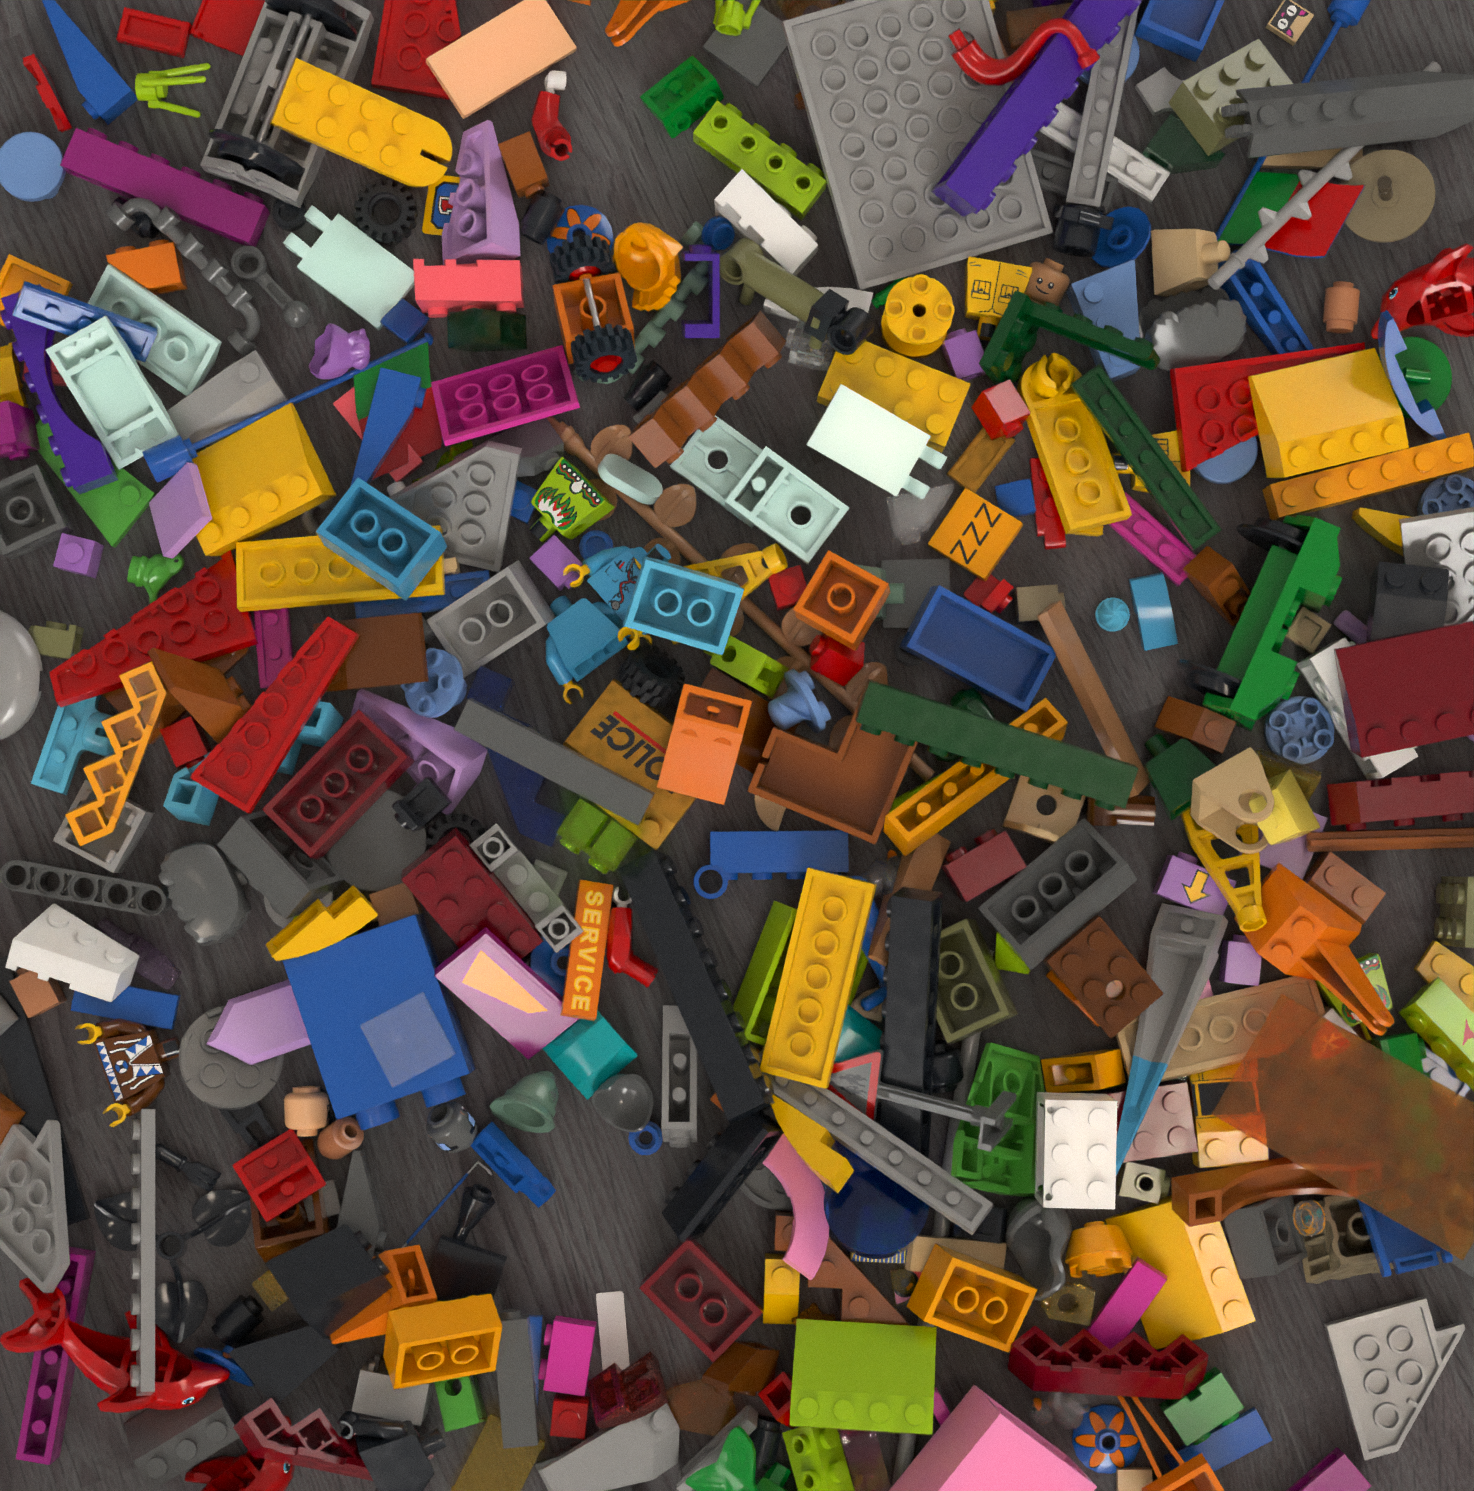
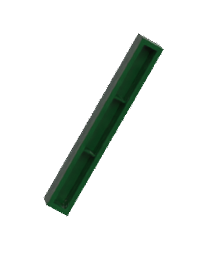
(995, 744)

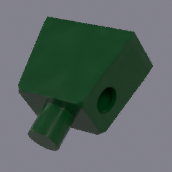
(1173, 772)

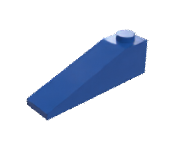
(95, 78)
(1265, 309)
(389, 415)

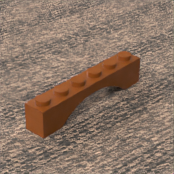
(1219, 1192)

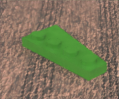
(110, 507)

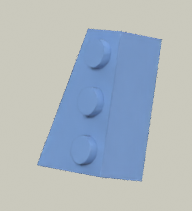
(1111, 301)

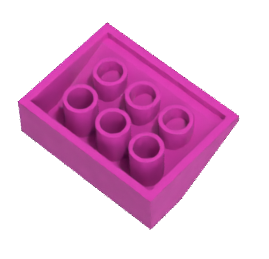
(504, 395)

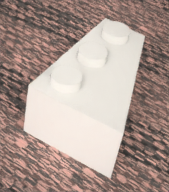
(766, 222)
(74, 953)

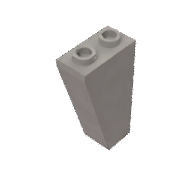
(678, 1081)

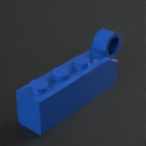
(772, 853)

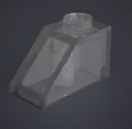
(912, 516)

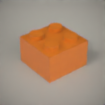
(842, 600)

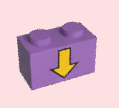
(1190, 885)

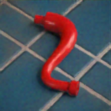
(997, 72)

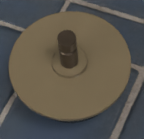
(1395, 196)

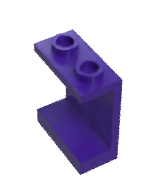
(711, 327)

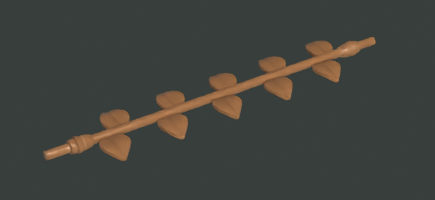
(678, 507)

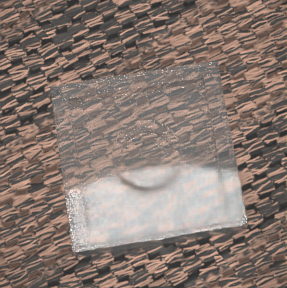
(407, 1039)

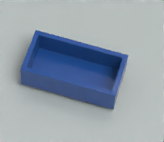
(1179, 25)
(978, 648)

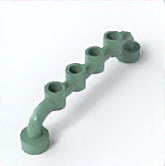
(693, 282)

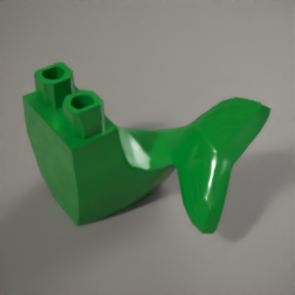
(737, 1469)

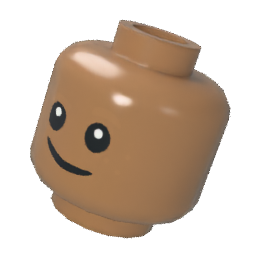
(1047, 282)

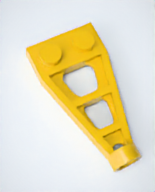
(752, 565)
(1250, 917)

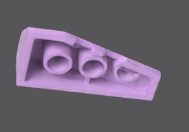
(483, 209)
(436, 747)

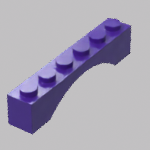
(84, 457)

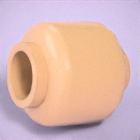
(306, 1110)

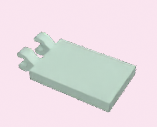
(352, 267)
(873, 443)

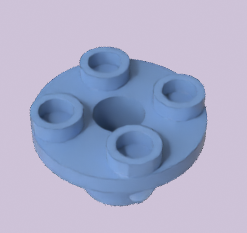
(442, 691)
(798, 704)

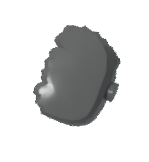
(1193, 327)
(205, 892)

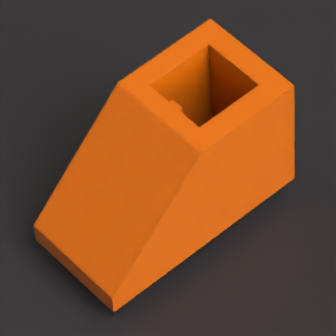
(154, 267)

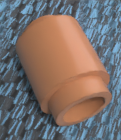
(1341, 307)
(340, 1138)

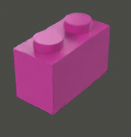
(568, 1356)

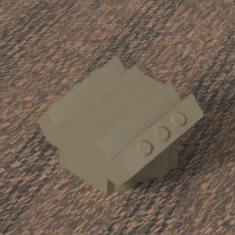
(1343, 1245)

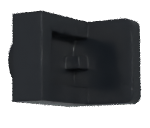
(421, 805)
(990, 1230)

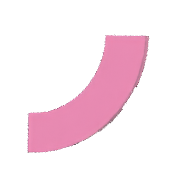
(806, 1194)

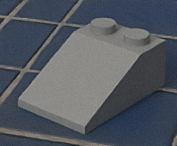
(491, 618)

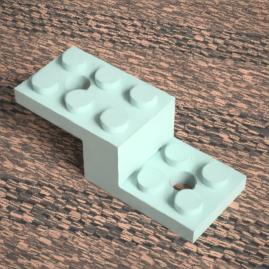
(760, 489)

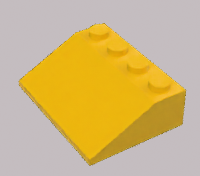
(1326, 414)
(259, 480)
(1202, 1281)

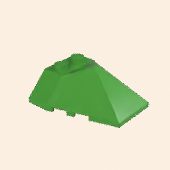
(1011, 1164)

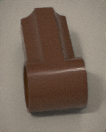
(1138, 811)

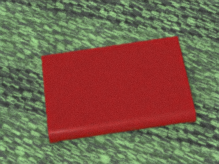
(227, 23)

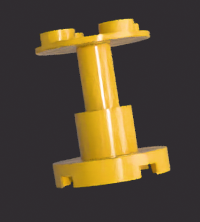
(917, 317)

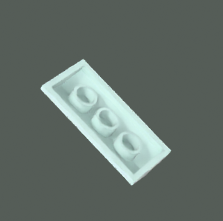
(182, 349)

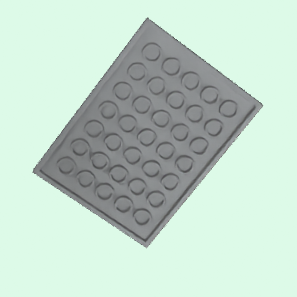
(891, 122)

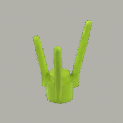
(731, 17)
(155, 84)

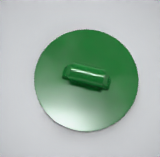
(1425, 372)

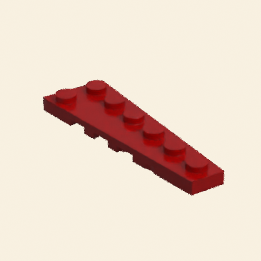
(261, 739)

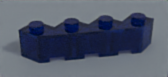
(518, 783)

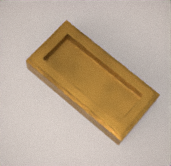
(979, 460)

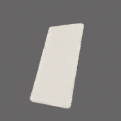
(612, 1329)

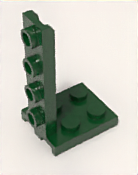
(1018, 334)

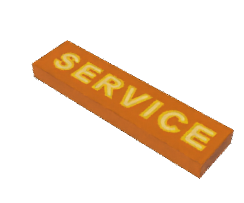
(587, 951)

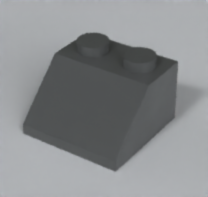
(1264, 1237)

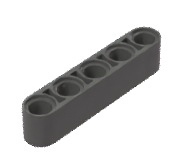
(70, 887)

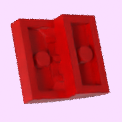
(279, 1175)

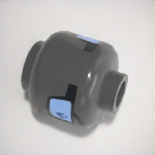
(451, 1127)

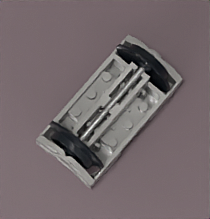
(243, 141)

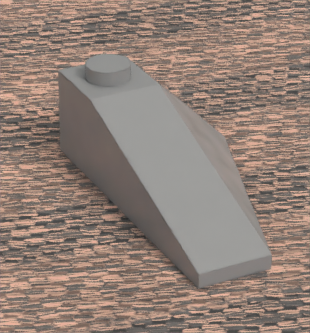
(227, 399)
(618, 1455)

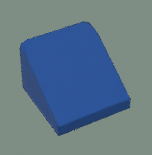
(404, 321)
(1016, 498)

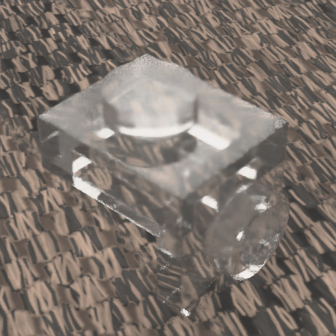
(803, 354)

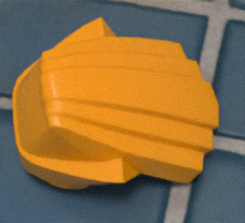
(648, 264)

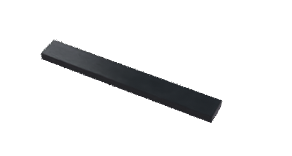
(33, 1090)

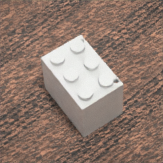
(1076, 1150)

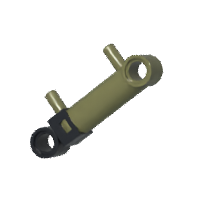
(822, 313)

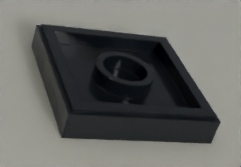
(464, 1270)

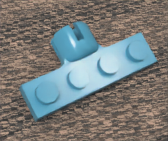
(72, 732)

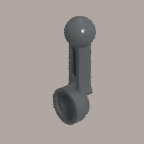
(294, 312)

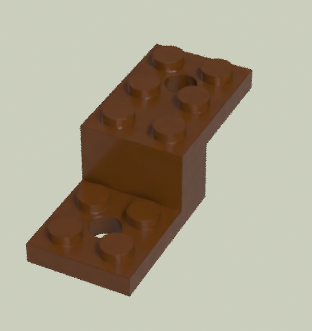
(1094, 960)

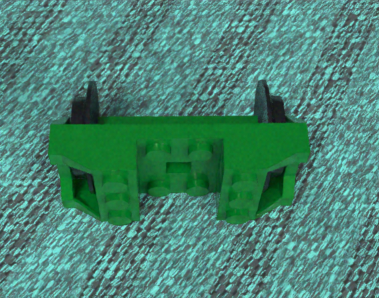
(1295, 573)

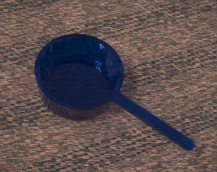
(873, 1212)

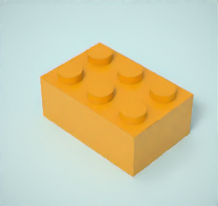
(971, 1298)
(442, 1341)

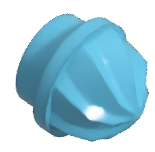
(1112, 614)

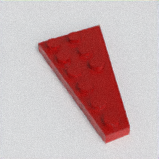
(406, 38)
(1216, 400)
(188, 621)

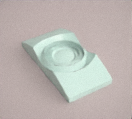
(112, 391)

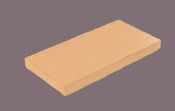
(500, 55)

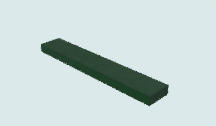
(1145, 457)

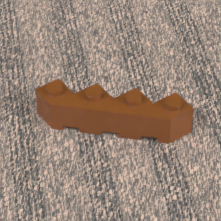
(715, 380)
(860, 1296)

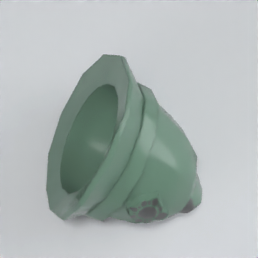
(529, 1103)

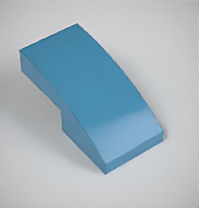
(1153, 611)

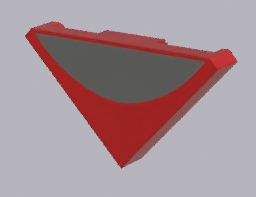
(48, 92)

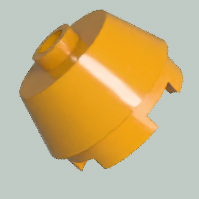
(1098, 1250)

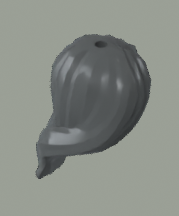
(1038, 1241)

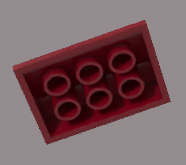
(1408, 689)

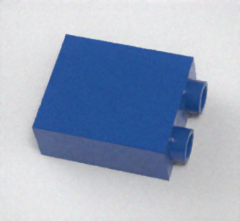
(358, 982)

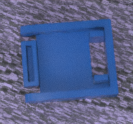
(1399, 1244)

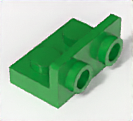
(682, 96)

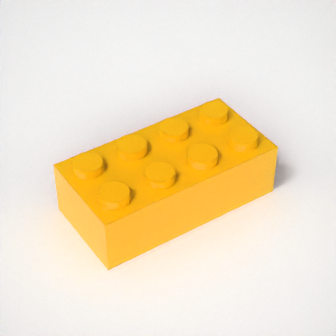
(900, 386)

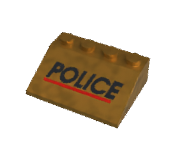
(633, 743)

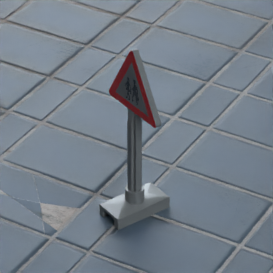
(860, 1085)

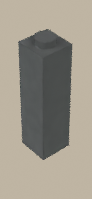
(517, 1381)

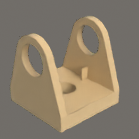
(1223, 795)
(1026, 819)

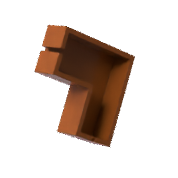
(837, 787)

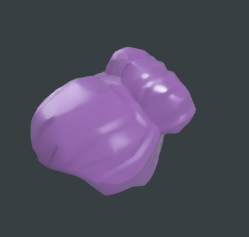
(339, 351)

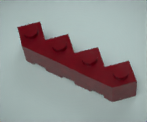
(1401, 799)
(1090, 1367)
(306, 1444)

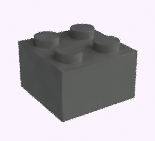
(30, 512)

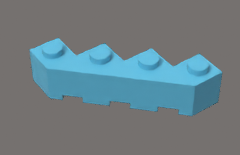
(196, 804)

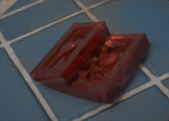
(627, 1394)

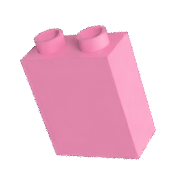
(990, 1450)

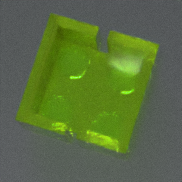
(581, 829)

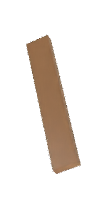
(1090, 690)

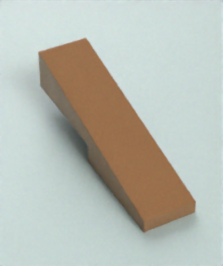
(915, 871)

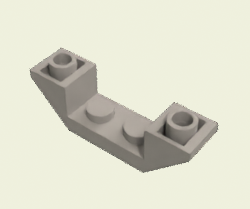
(527, 887)

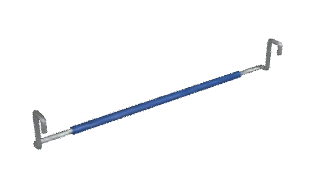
(443, 1201)

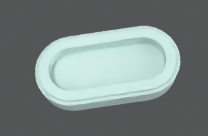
(630, 479)

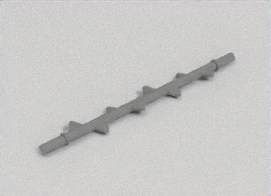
(1295, 207)

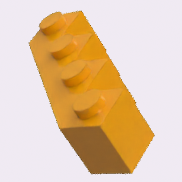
(115, 774)

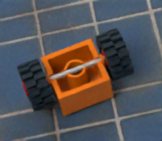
(592, 309)

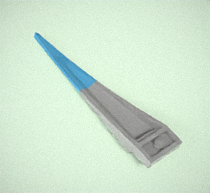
(1180, 963)

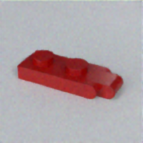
(1046, 516)

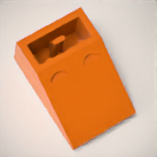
(704, 744)
(410, 1288)

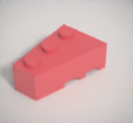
(467, 286)

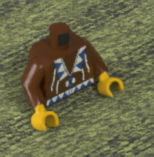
(131, 1062)

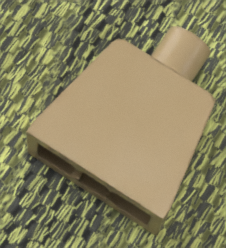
(1185, 259)

